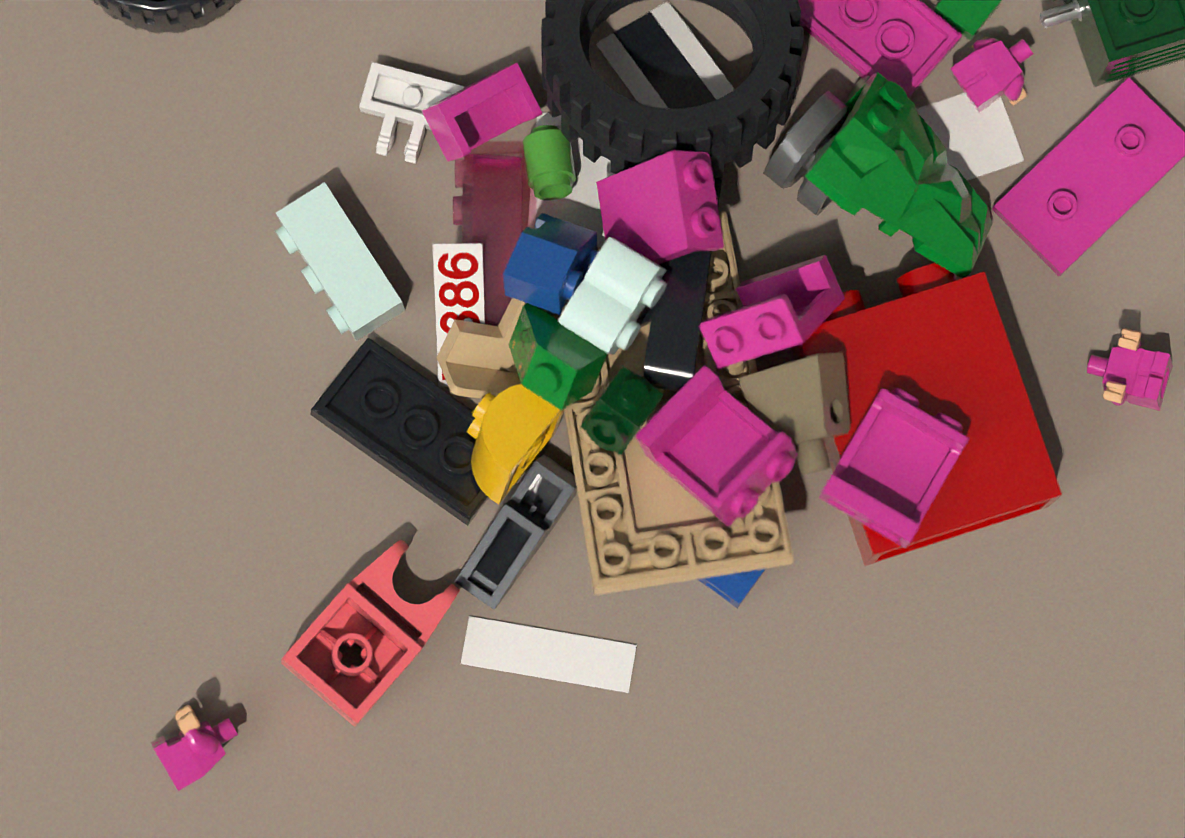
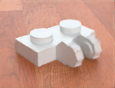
(401, 98)

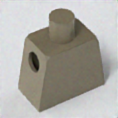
(804, 402)

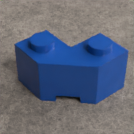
(549, 262)

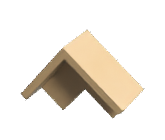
(478, 356)

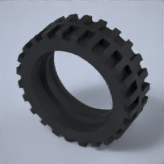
(636, 132)

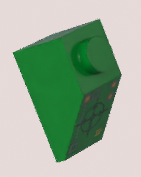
(553, 358)

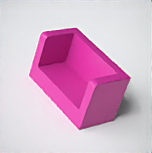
(481, 111)

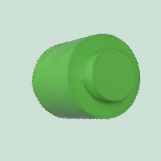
(549, 163)

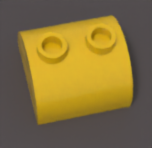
(509, 437)

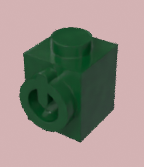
(621, 411)

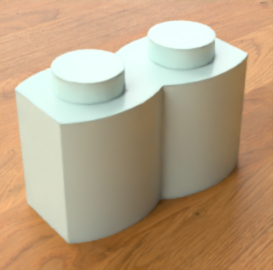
(613, 296)

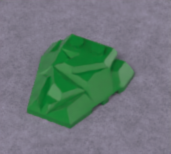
(900, 173)

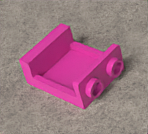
(663, 206)
(776, 313)
(716, 447)
(894, 466)

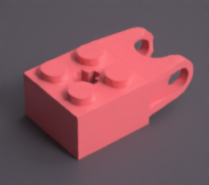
(376, 621)

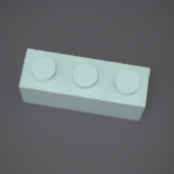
(338, 263)

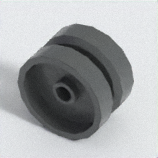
(800, 147)

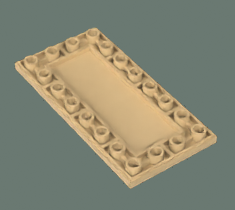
(640, 520)

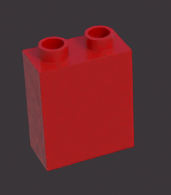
(956, 360)

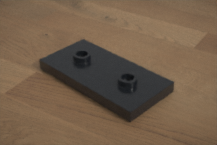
(405, 427)

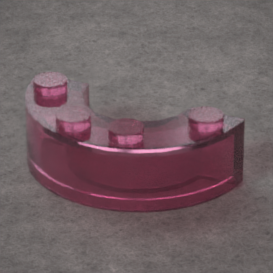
(491, 217)

